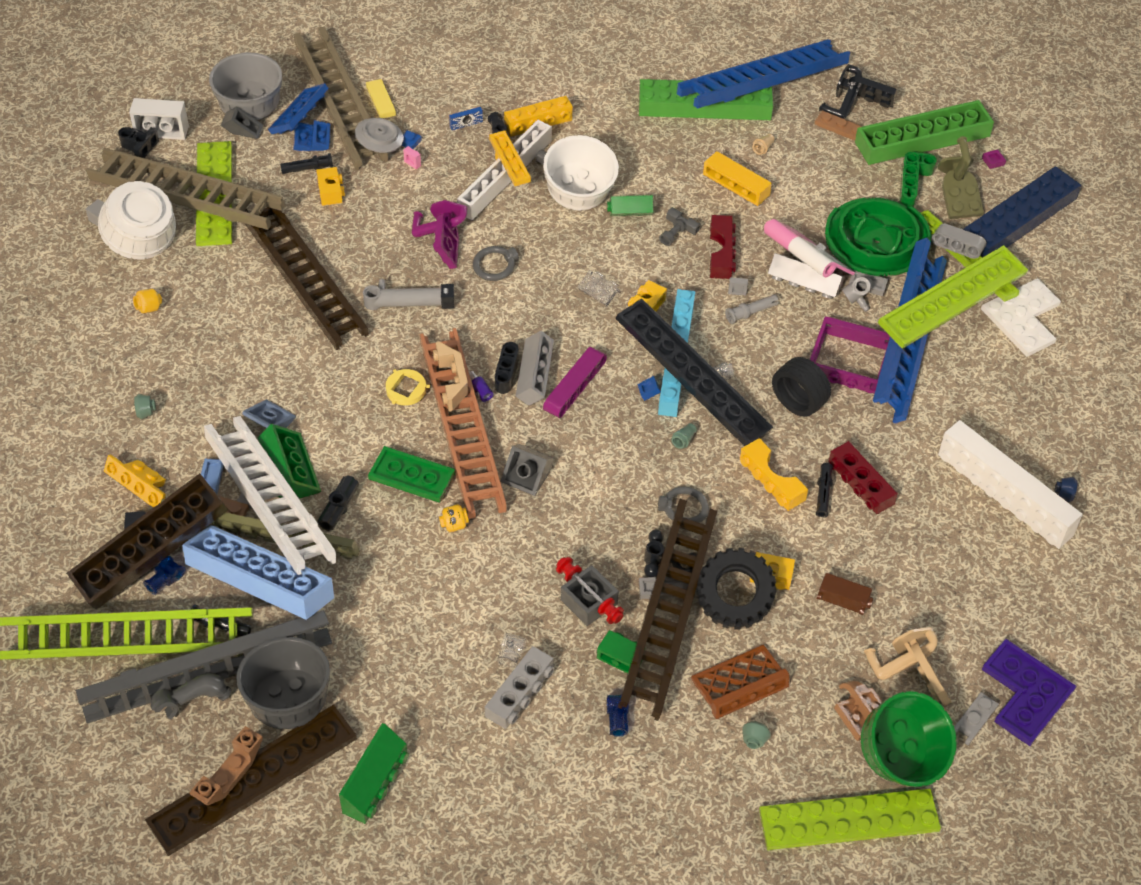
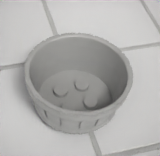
(247, 82)

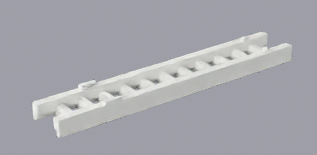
(256, 498)

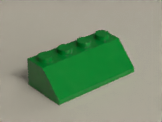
(291, 459)
(373, 774)

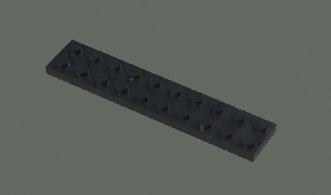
(694, 372)

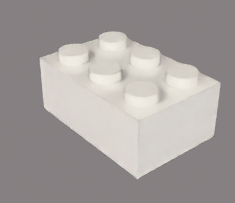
(164, 115)

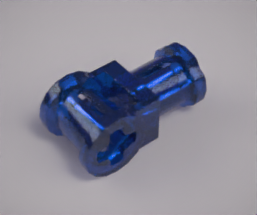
(165, 573)

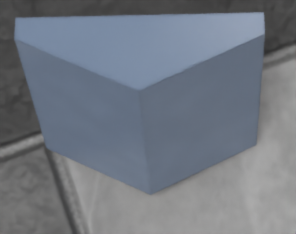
(269, 413)

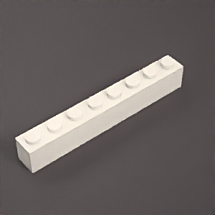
(496, 178)

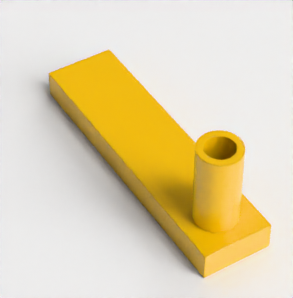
(509, 157)

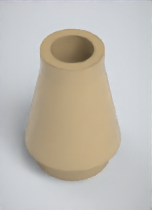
(762, 144)

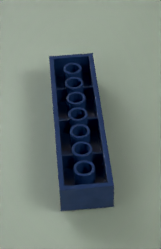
(1025, 210)

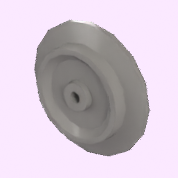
(379, 135)

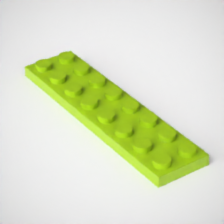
(214, 160)
(849, 819)

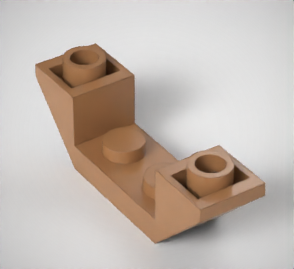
(231, 771)

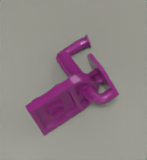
(445, 228)

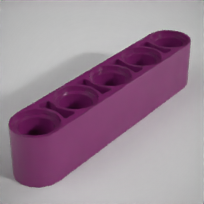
(574, 382)

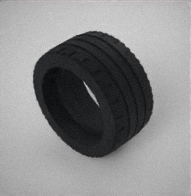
(815, 386)

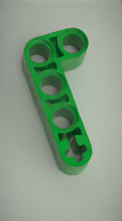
(913, 166)

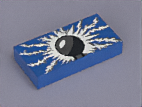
(466, 118)

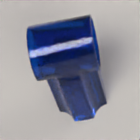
(617, 717)

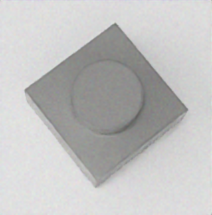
(738, 286)

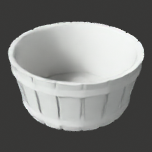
(580, 172)
(137, 220)

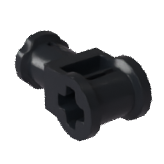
(496, 122)

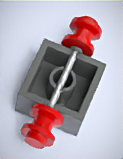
(588, 593)

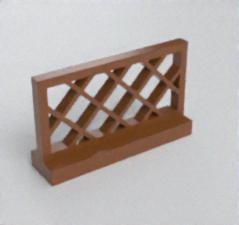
(748, 692)

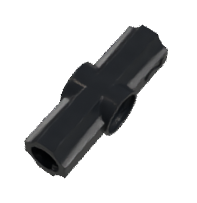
(338, 503)

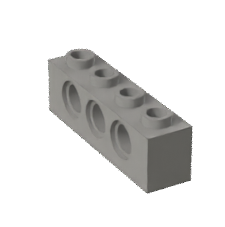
(533, 661)

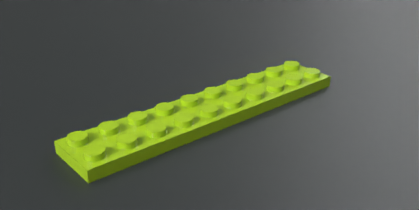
(952, 296)

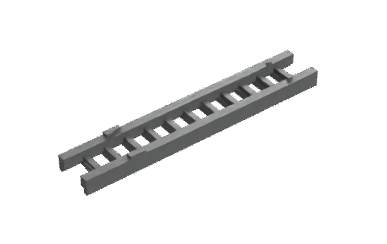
(227, 668)

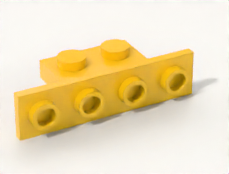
(137, 478)

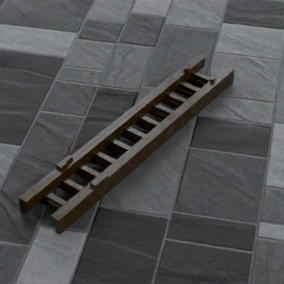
(299, 287)
(683, 611)

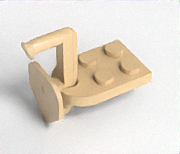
(910, 643)

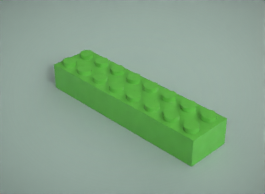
(660, 99)
(923, 132)

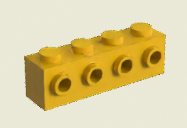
(550, 112)
(735, 177)

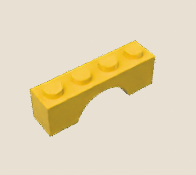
(787, 490)

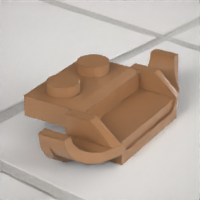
(857, 707)

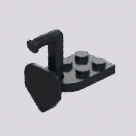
(861, 87)

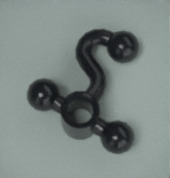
(653, 560)

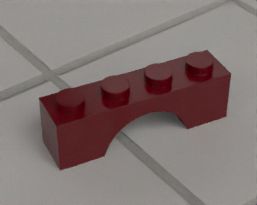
(722, 261)

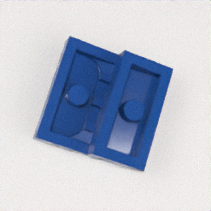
(312, 137)

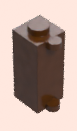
(845, 594)

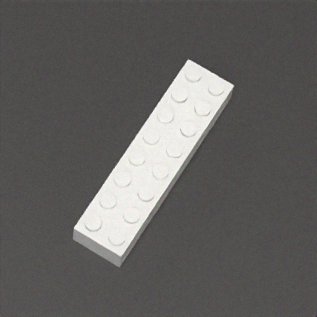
(1009, 484)

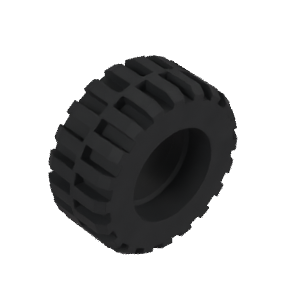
(740, 562)

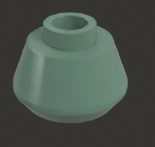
(144, 405)
(755, 734)

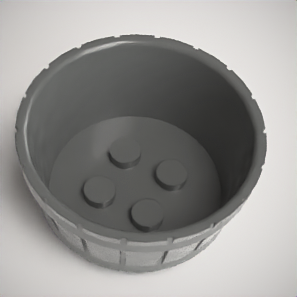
(284, 681)

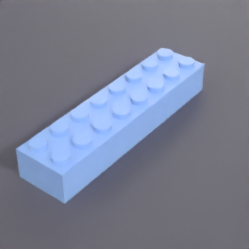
(258, 572)

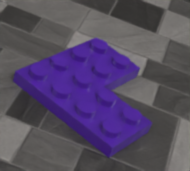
(1036, 687)

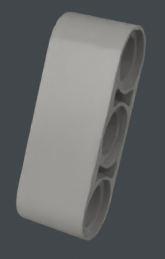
(959, 241)

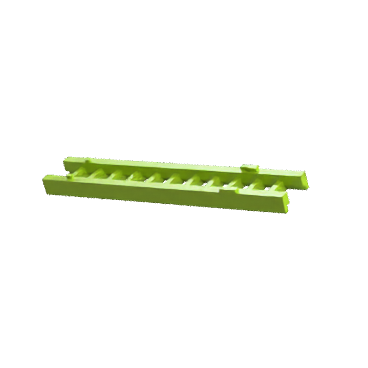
(126, 617)

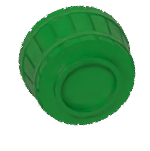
(909, 739)

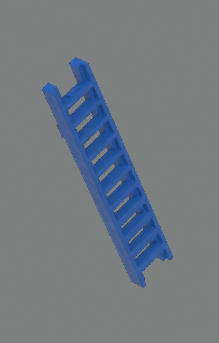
(800, 63)
(894, 353)

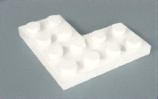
(1018, 316)

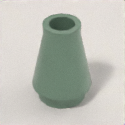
(682, 437)

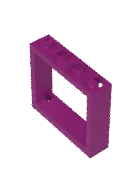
(854, 333)

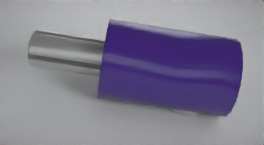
(481, 387)

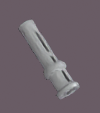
(745, 310)

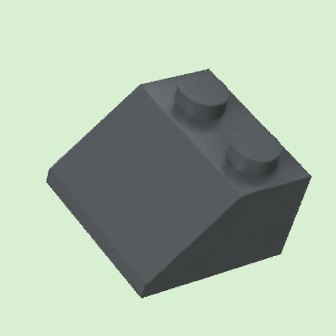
(526, 469)

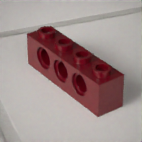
(862, 478)

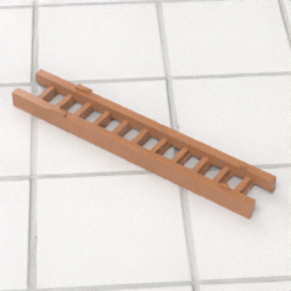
(451, 436)

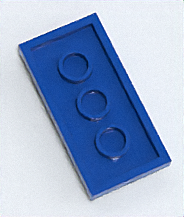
(298, 108)

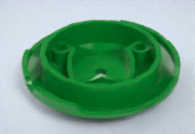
(860, 222)

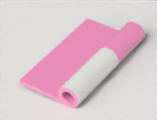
(804, 248)

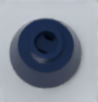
(1066, 488)

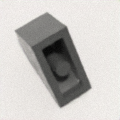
(241, 123)

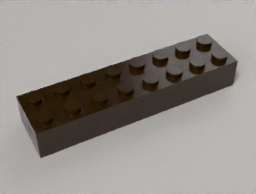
(147, 541)

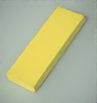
(380, 98)

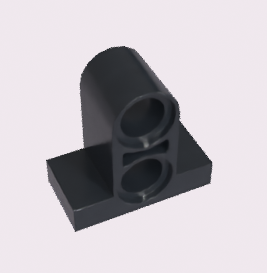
(138, 141)

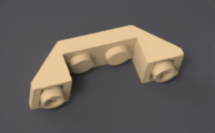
(451, 358)

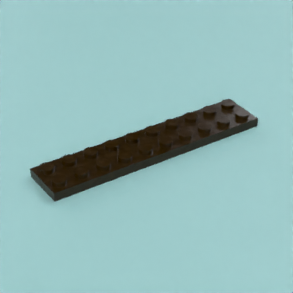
(272, 768)

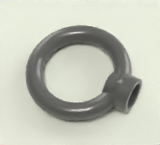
(510, 256)
(665, 502)

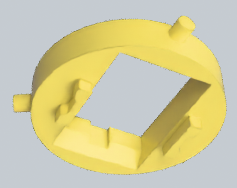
(417, 394)

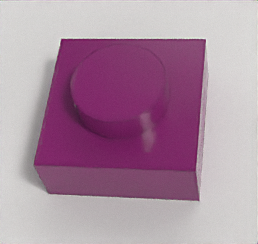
(993, 159)

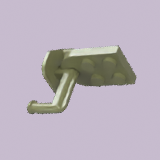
(960, 185)

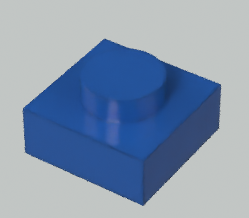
(411, 139)
(649, 388)

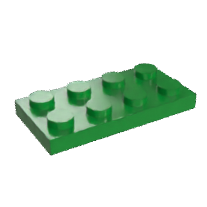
(411, 474)

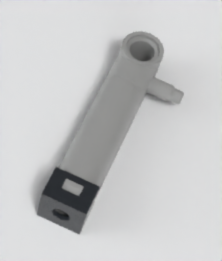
(377, 297)

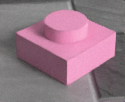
(412, 157)

